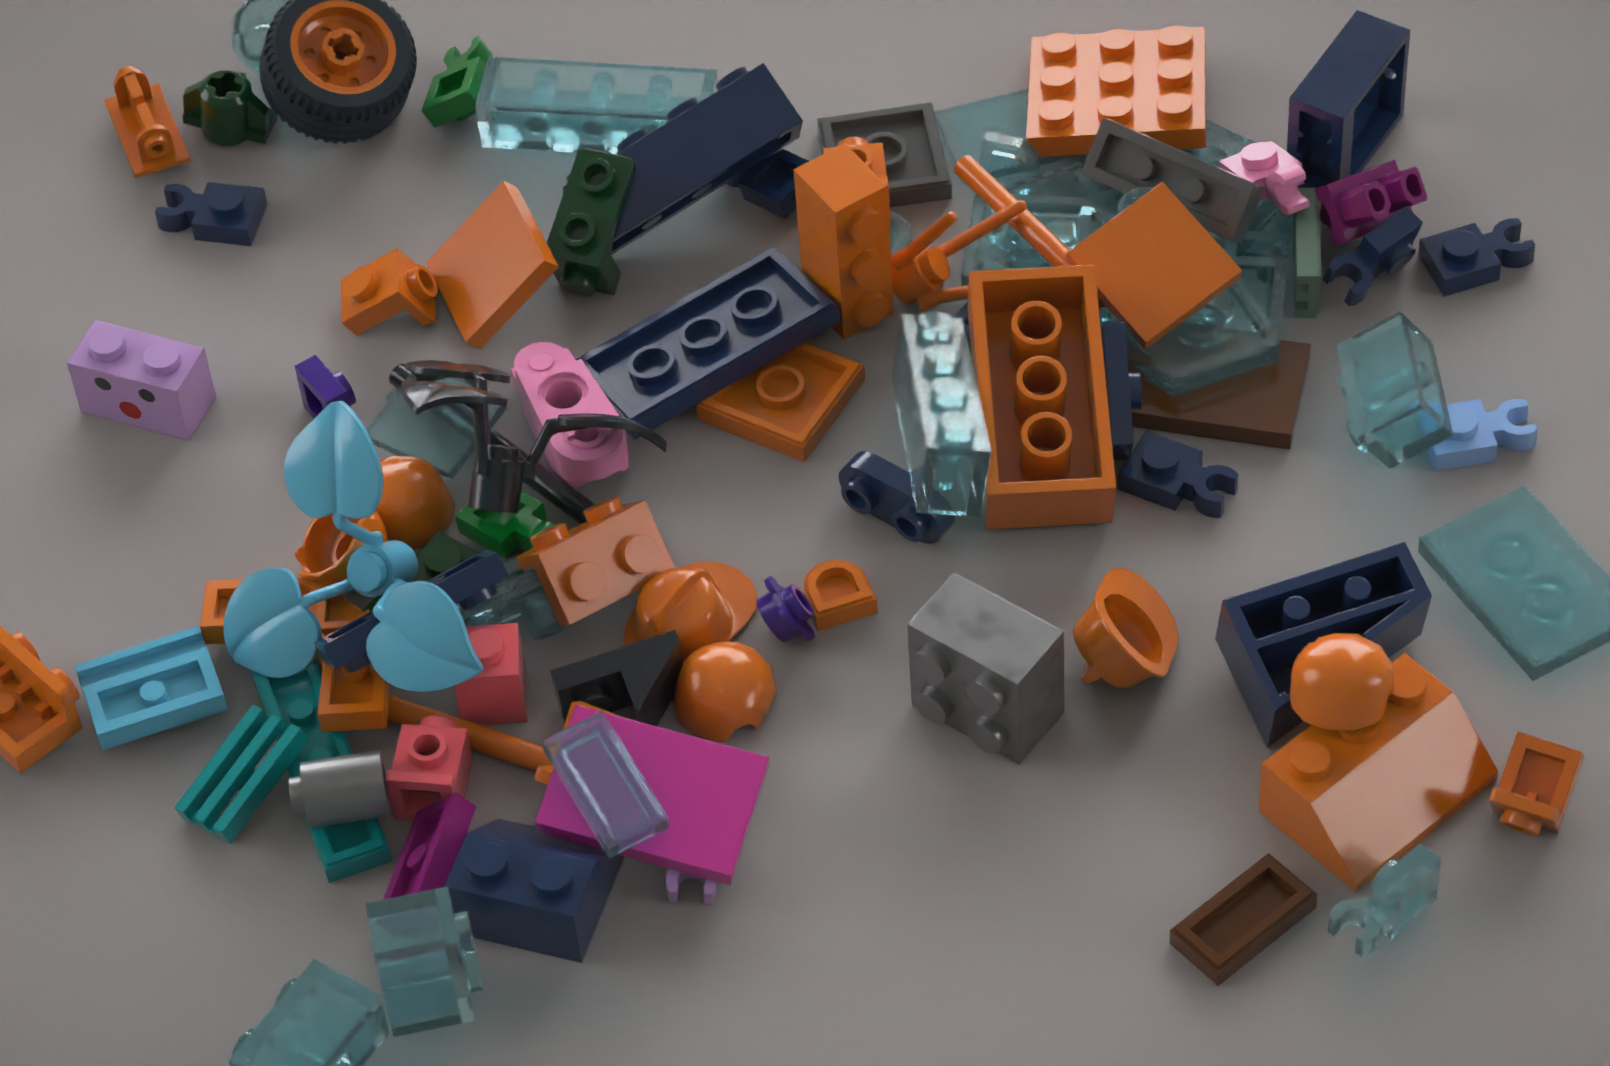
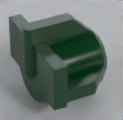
(227, 109)

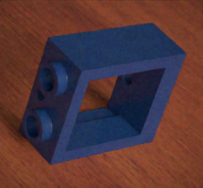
(1349, 100)

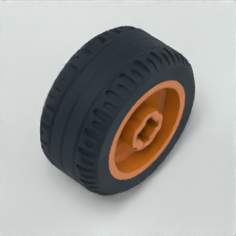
(337, 67)

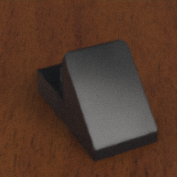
(630, 677)

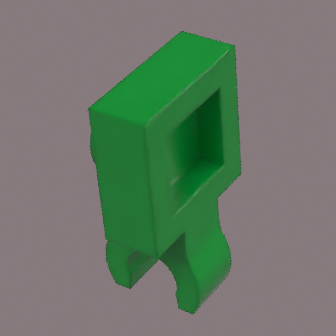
(503, 530)

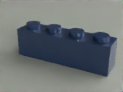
(703, 148)

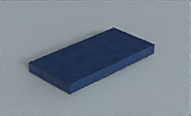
(710, 339)

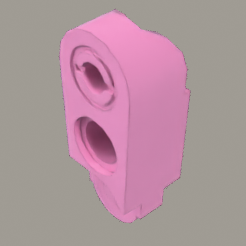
(555, 384)

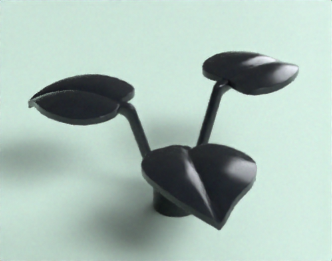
(497, 468)

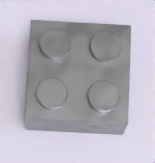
(986, 668)

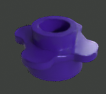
(785, 611)

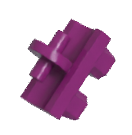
(1368, 199)

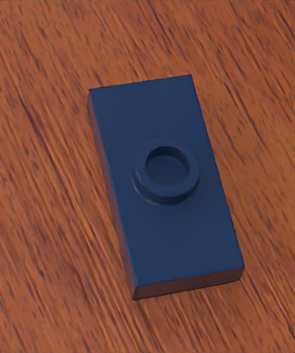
(1122, 388)

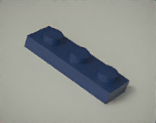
(465, 583)

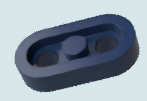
(885, 492)

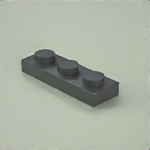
(1211, 194)

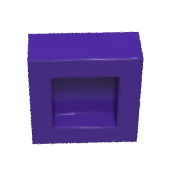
(321, 387)

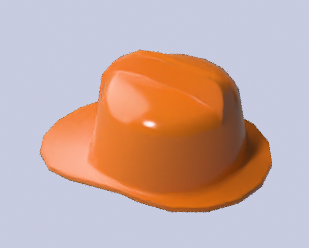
(698, 601)
(1125, 632)

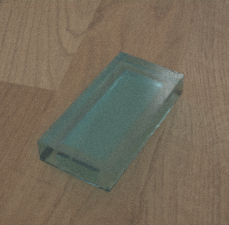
(605, 784)

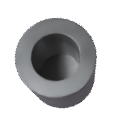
(341, 789)

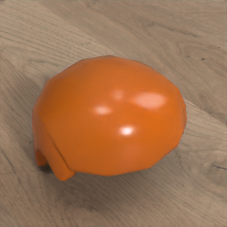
(413, 500)
(328, 549)
(1341, 682)
(723, 690)

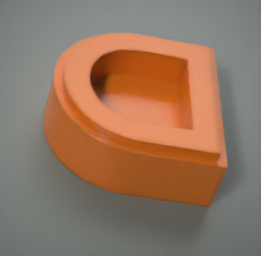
(838, 593)

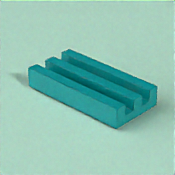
(234, 770)

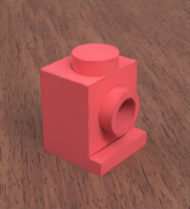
(428, 758)

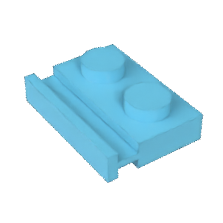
(151, 687)

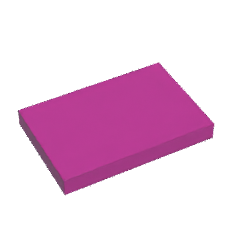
(699, 784)

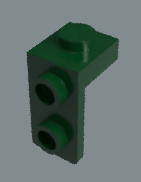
(588, 222)

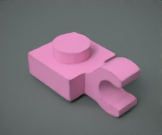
(1273, 169)

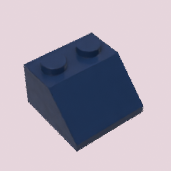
(531, 888)

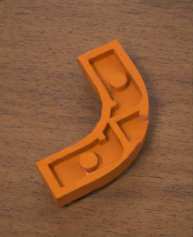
(345, 699)

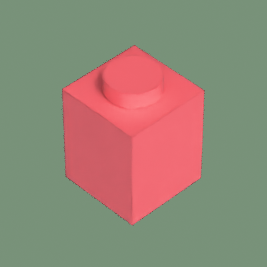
(500, 690)

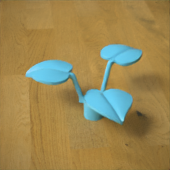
(420, 629)

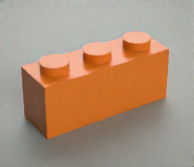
(846, 237)

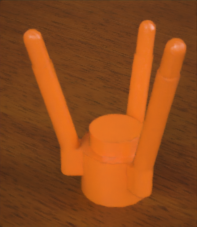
(921, 271)

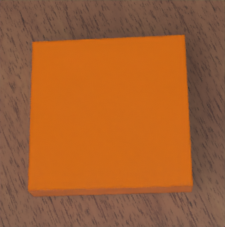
(492, 265)
(1155, 265)
(786, 401)

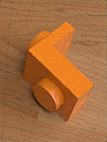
(385, 289)
(1536, 785)

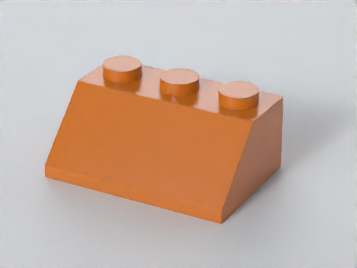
(1380, 787)

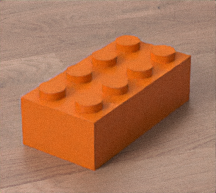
(1042, 396)

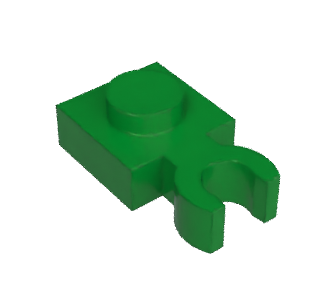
(456, 90)

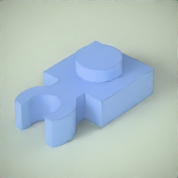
(1481, 433)

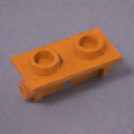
(144, 124)

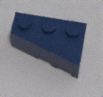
(1268, 627)

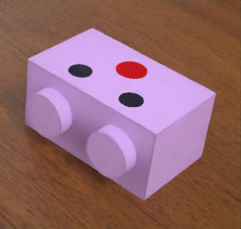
(141, 379)

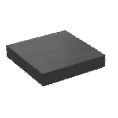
(910, 145)

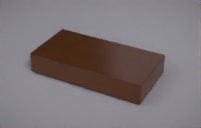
(1243, 919)

